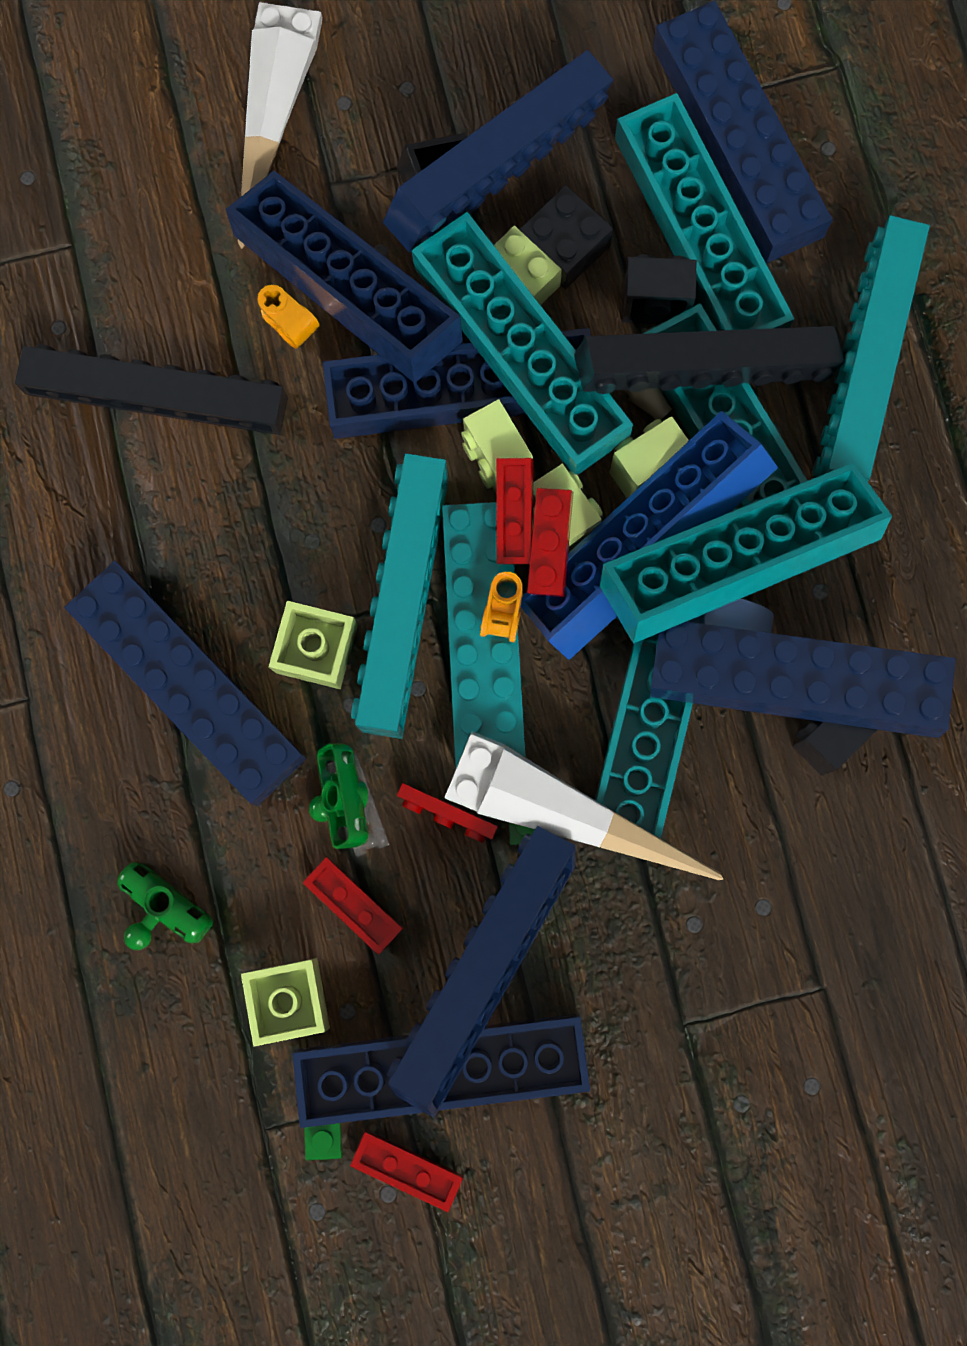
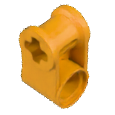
(290, 318)
(502, 609)

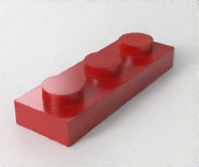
(514, 510)
(550, 542)
(446, 814)
(352, 905)
(407, 1171)

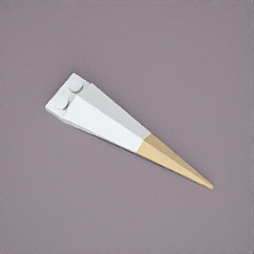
(279, 60)
(518, 791)

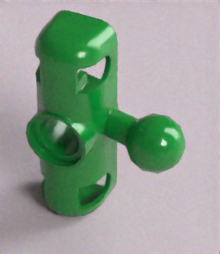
(341, 797)
(146, 893)

